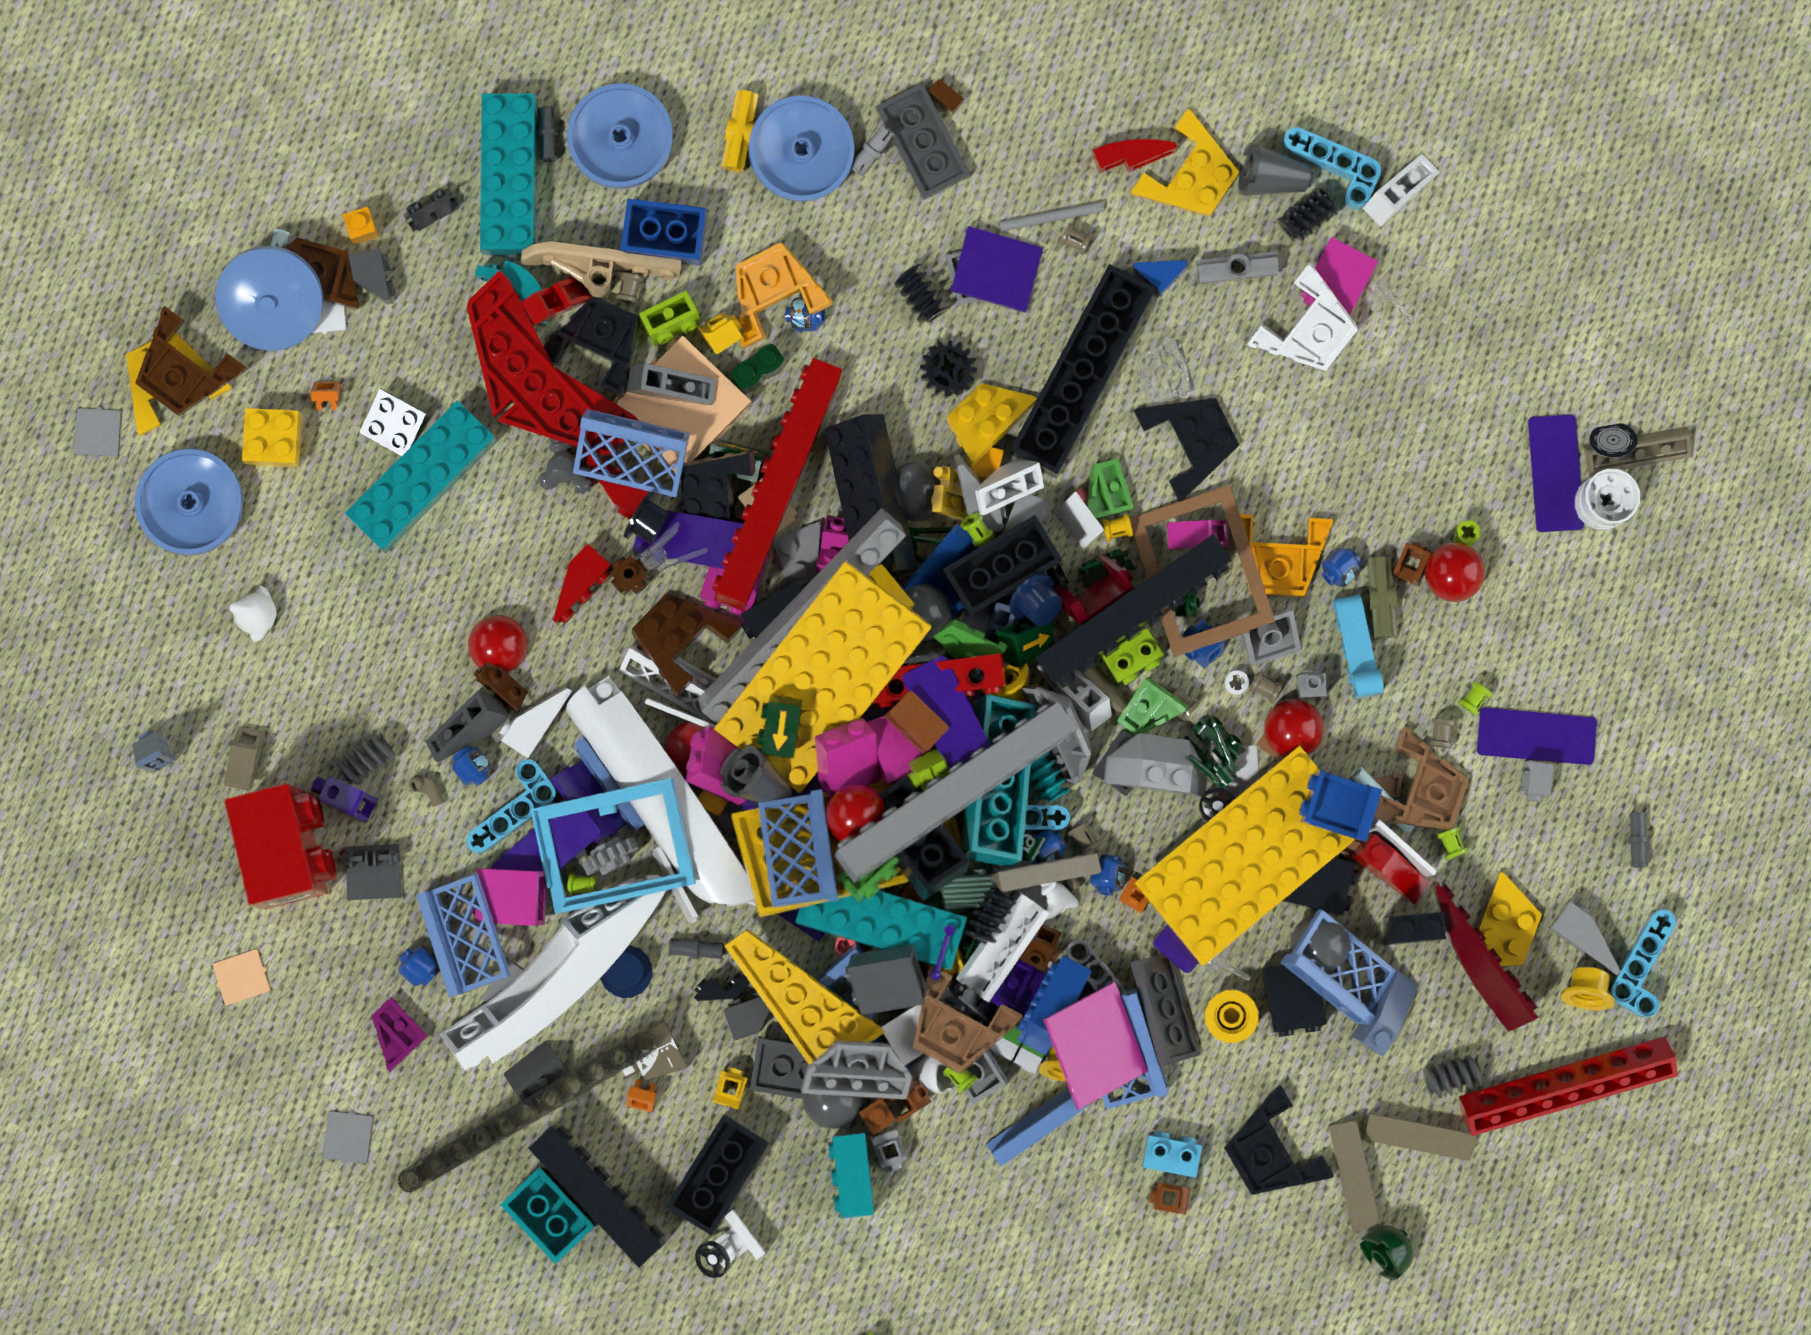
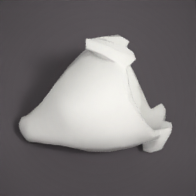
(254, 613)
(1053, 898)
(930, 1074)

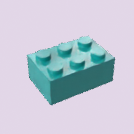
(851, 1175)
(548, 1215)

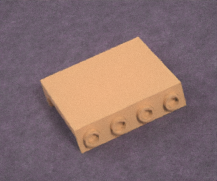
(702, 421)

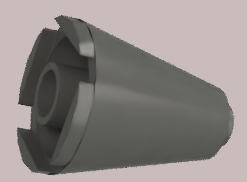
(1272, 173)
(752, 777)

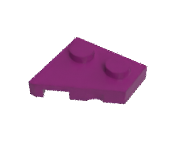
(396, 1033)

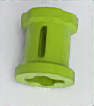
(1458, 532)
(979, 538)
(1475, 698)
(1452, 843)
(581, 884)
(962, 1081)

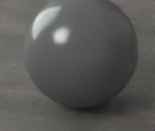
(917, 488)
(932, 606)
(1328, 946)
(832, 1110)

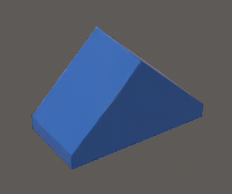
(1160, 273)

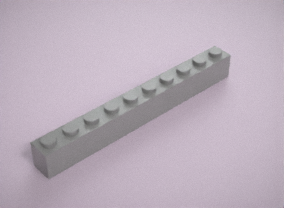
(862, 551)
(955, 792)

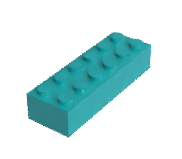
(508, 173)
(421, 476)
(996, 821)
(887, 923)

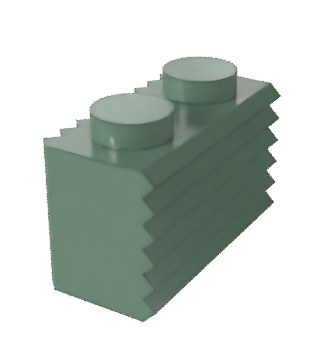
(965, 891)

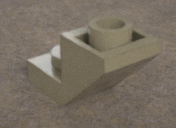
(242, 759)

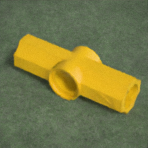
(739, 130)

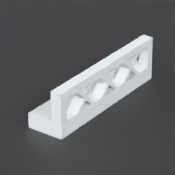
(700, 683)
(986, 959)

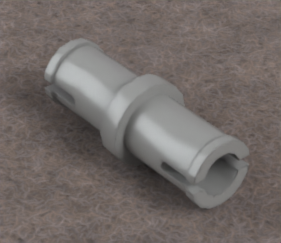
(872, 150)

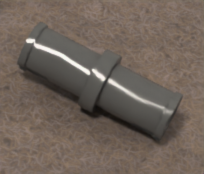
(547, 134)
(1638, 840)
(696, 948)

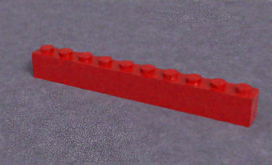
(778, 484)

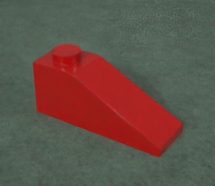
(622, 496)
(1391, 868)

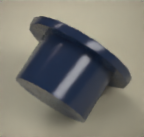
(1036, 600)
(628, 974)

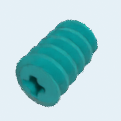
(1047, 780)

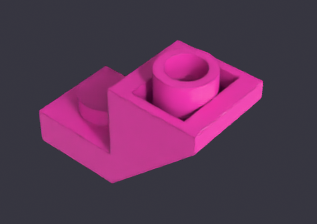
(1191, 533)
(833, 540)

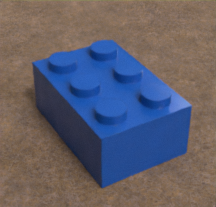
(664, 230)
(1057, 991)

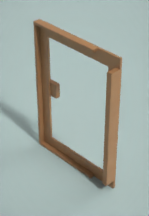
(1263, 617)

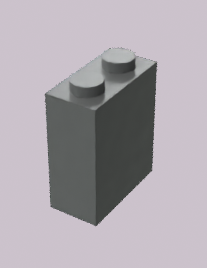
(886, 979)

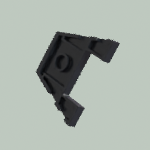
(605, 332)
(1202, 434)
(708, 485)
(1262, 1156)

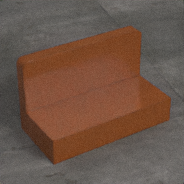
(916, 722)

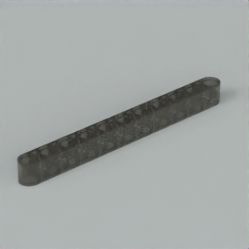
(516, 1118)

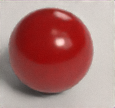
(1455, 572)
(499, 642)
(1293, 725)
(678, 744)
(852, 810)

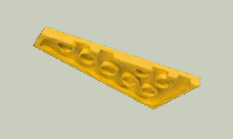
(800, 1003)

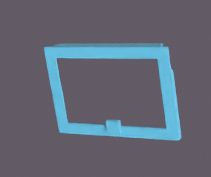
(606, 805)

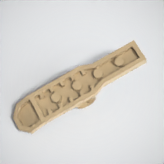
(590, 262)

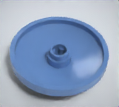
(620, 136)
(801, 148)
(269, 298)
(189, 502)

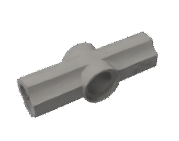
(1254, 267)

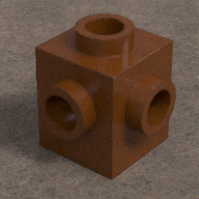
(636, 583)
(1039, 951)

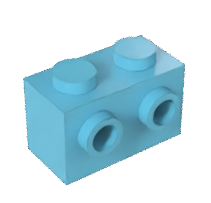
(1171, 1155)

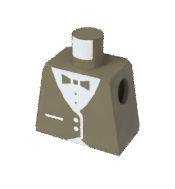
(663, 1061)

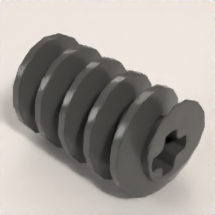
(365, 759)
(1453, 1076)

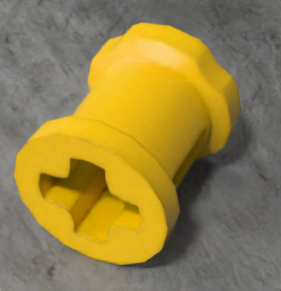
(1117, 527)

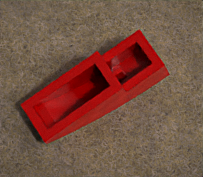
(1132, 153)
(555, 300)

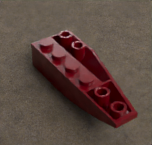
(1482, 965)

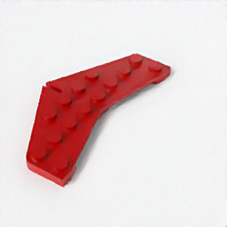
(522, 372)

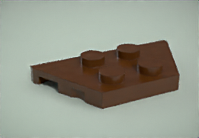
(332, 269)

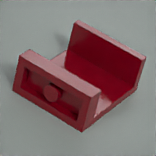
(1098, 595)

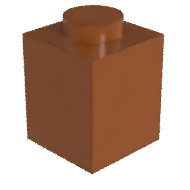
(877, 1116)

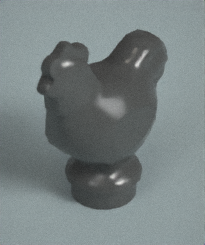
(561, 467)

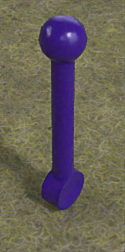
(949, 931)

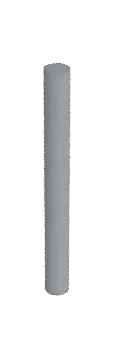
(1051, 216)

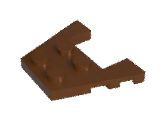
(174, 377)
(671, 628)

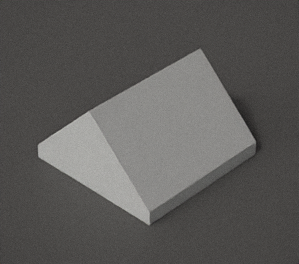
(1272, 639)
(989, 1077)

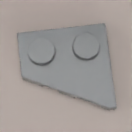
(799, 553)

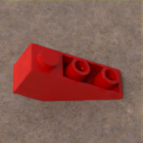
(583, 571)

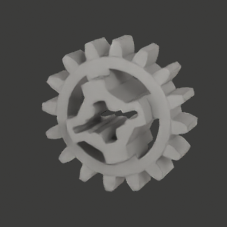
(610, 856)

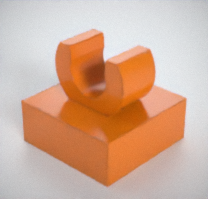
(326, 391)
(1133, 897)
(640, 1098)

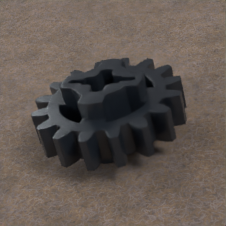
(960, 365)

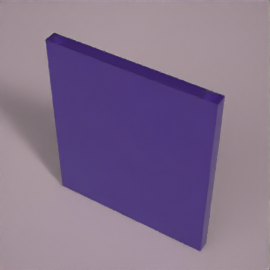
(996, 269)

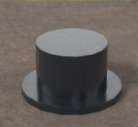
(647, 520)

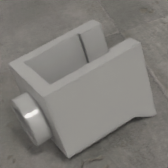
(1311, 684)
(1537, 780)
(887, 1139)

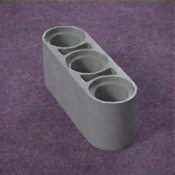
(1090, 959)

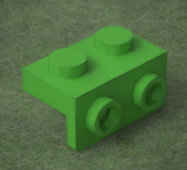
(868, 885)

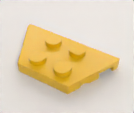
(986, 418)
(1509, 922)

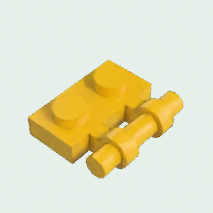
(948, 495)

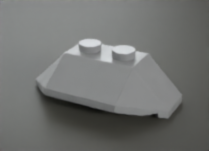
(1075, 751)
(1156, 765)
(858, 1071)

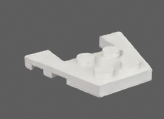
(1318, 333)

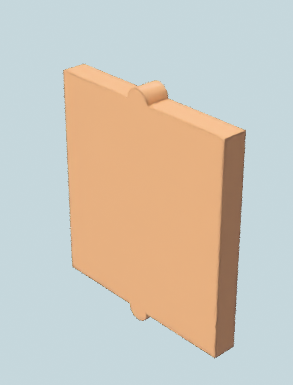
(241, 977)

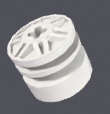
(1621, 496)

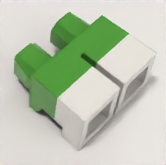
(1026, 1058)

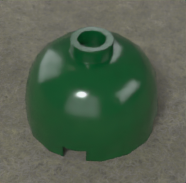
(1393, 1250)

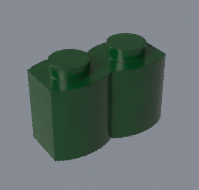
(764, 365)

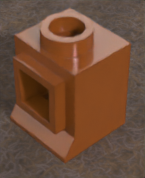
(1417, 551)
(916, 1100)
(1181, 1202)

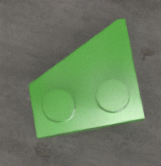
(1108, 490)
(966, 642)
(1150, 708)

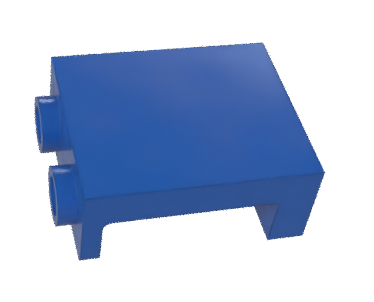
(1340, 805)

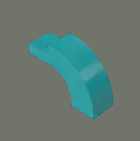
(521, 279)

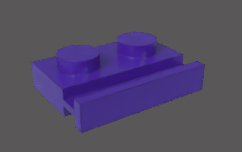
(1019, 987)

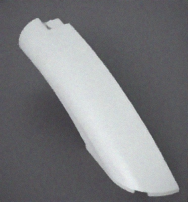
(638, 758)
(553, 981)

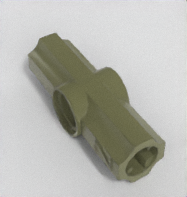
(1382, 597)

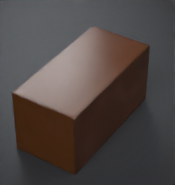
(946, 96)

